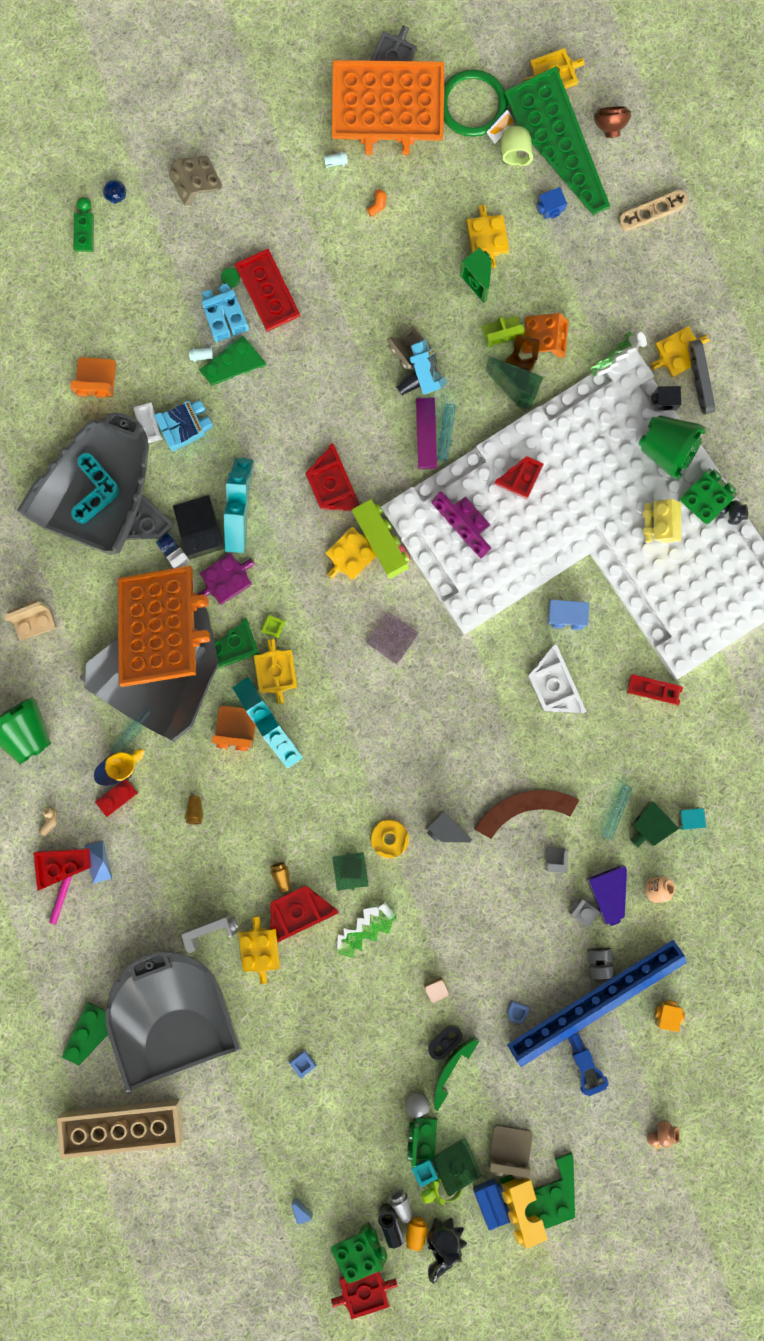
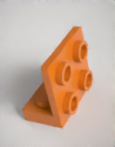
(549, 330)

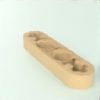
(653, 212)

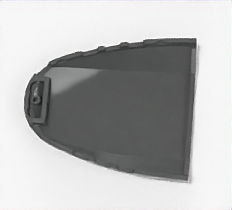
(122, 450)

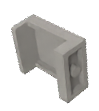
(190, 936)

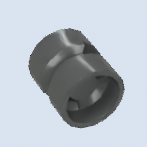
(600, 970)

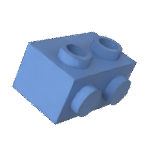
(568, 613)

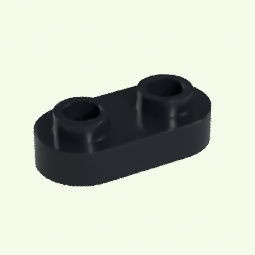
(445, 1042)

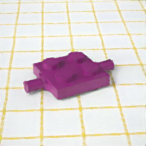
(226, 578)

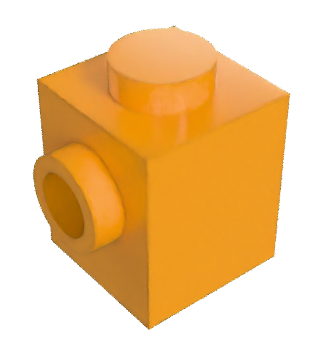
(669, 1015)

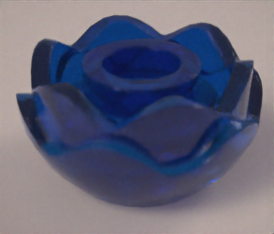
(118, 195)

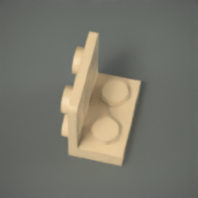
(31, 620)

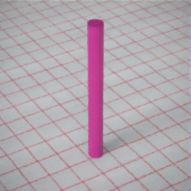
(60, 900)

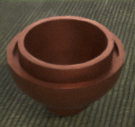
(612, 120)

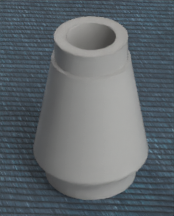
(400, 1203)

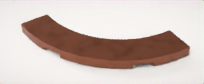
(522, 803)

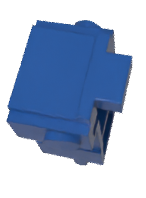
(585, 1062)

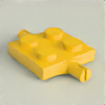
(564, 65)
(488, 234)
(674, 352)
(350, 554)
(275, 671)
(259, 950)

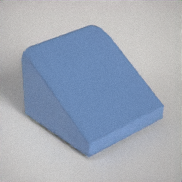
(301, 1212)

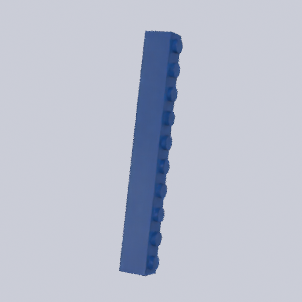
(597, 1003)

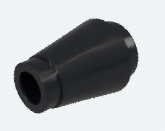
(409, 383)

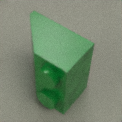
(477, 273)

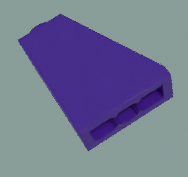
(610, 894)

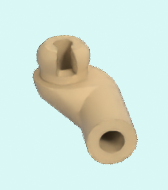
(50, 819)

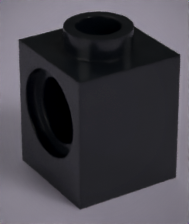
(666, 398)

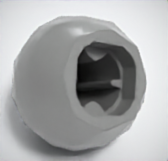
(417, 1105)

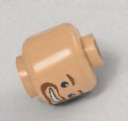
(659, 889)

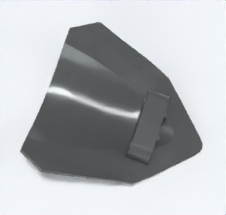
(171, 701)

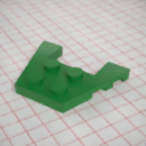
(555, 1199)

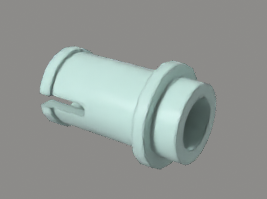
(336, 159)
(200, 354)

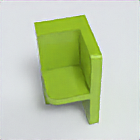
(502, 330)

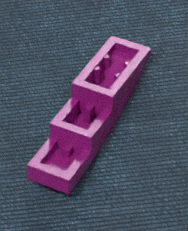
(426, 433)

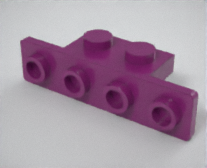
(465, 520)

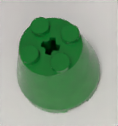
(672, 443)
(23, 731)

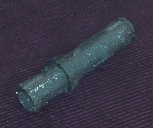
(446, 433)

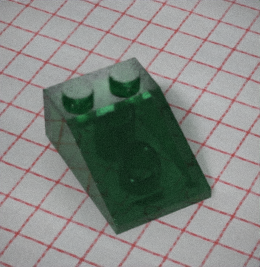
(516, 382)

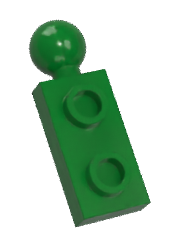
(83, 227)

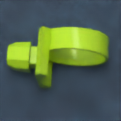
(431, 1194)

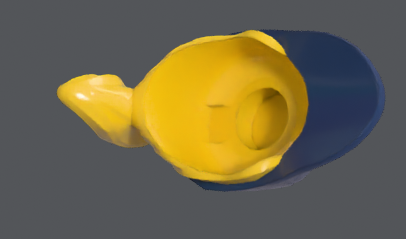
(117, 767)

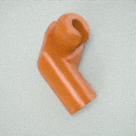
(380, 202)

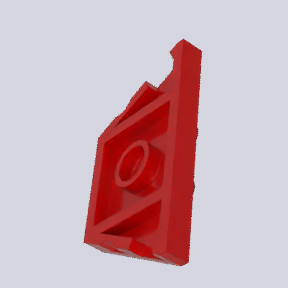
(331, 483)
(298, 912)

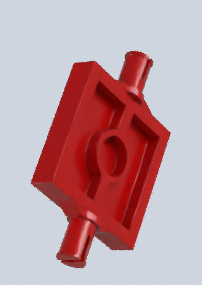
(364, 1295)

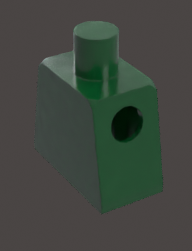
(652, 826)

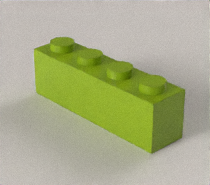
(380, 538)

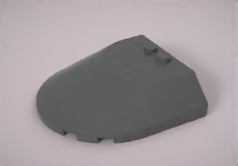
(167, 1018)

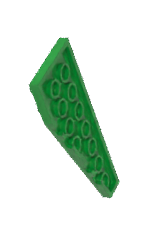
(547, 114)

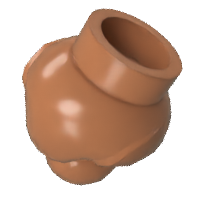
(665, 1137)

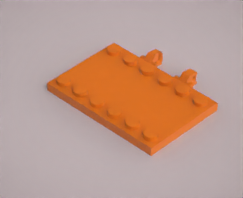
(388, 101)
(158, 626)

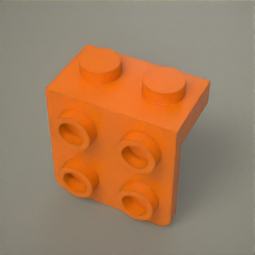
(94, 377)
(234, 729)

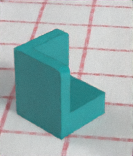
(692, 819)
(425, 1172)

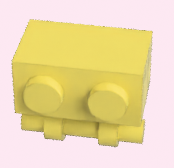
(666, 521)

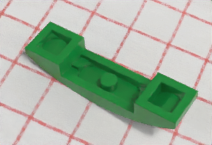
(465, 1049)

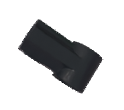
(390, 1226)

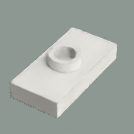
(145, 416)

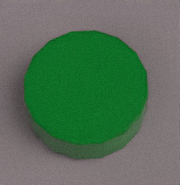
(231, 277)

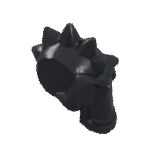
(446, 1247)

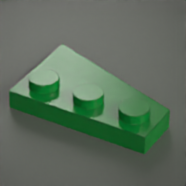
(231, 362)
(236, 645)
(87, 1035)

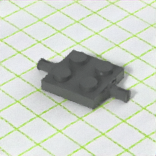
(394, 47)

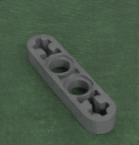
(701, 376)

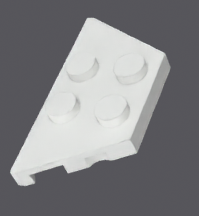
(554, 684)

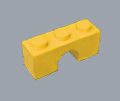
(518, 1195)

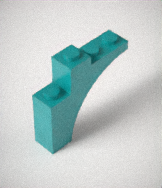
(237, 505)
(266, 722)

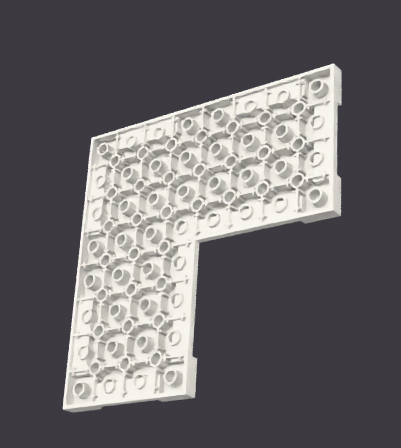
(591, 501)

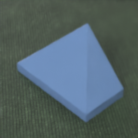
(100, 866)

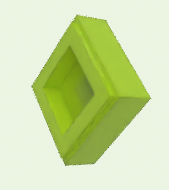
(273, 626)

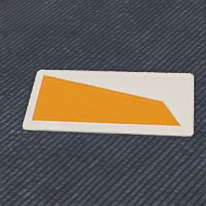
(500, 125)

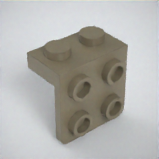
(193, 177)
(403, 348)
(510, 1152)

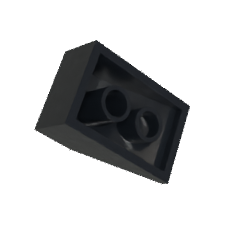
(198, 527)

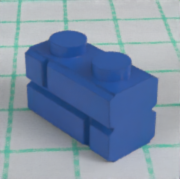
(492, 1204)

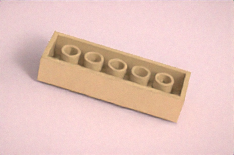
(120, 1129)

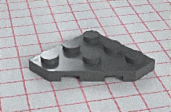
(149, 522)

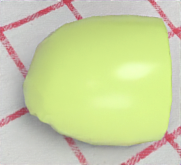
(516, 139)

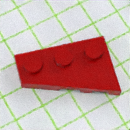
(59, 864)

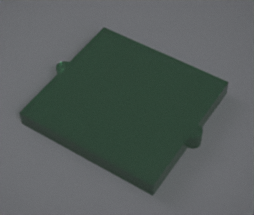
(350, 871)

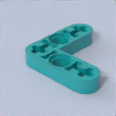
(100, 492)

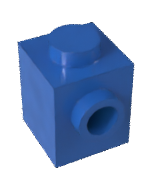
(551, 203)

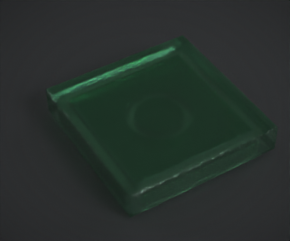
(456, 1167)

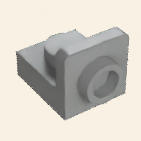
(583, 911)

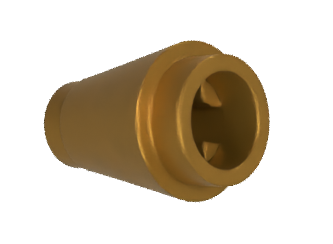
(194, 811)
(280, 874)

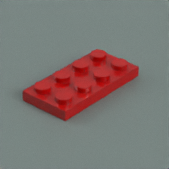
(267, 290)

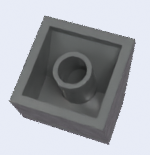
(446, 830)

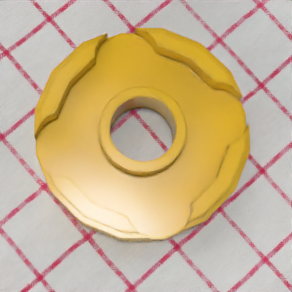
(389, 850)

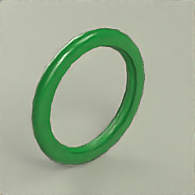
(474, 74)

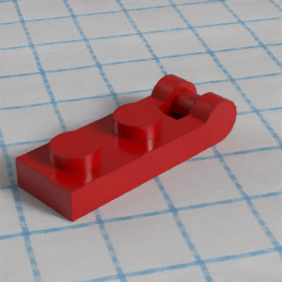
(654, 689)

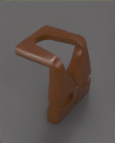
(526, 364)

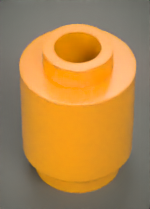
(416, 1234)

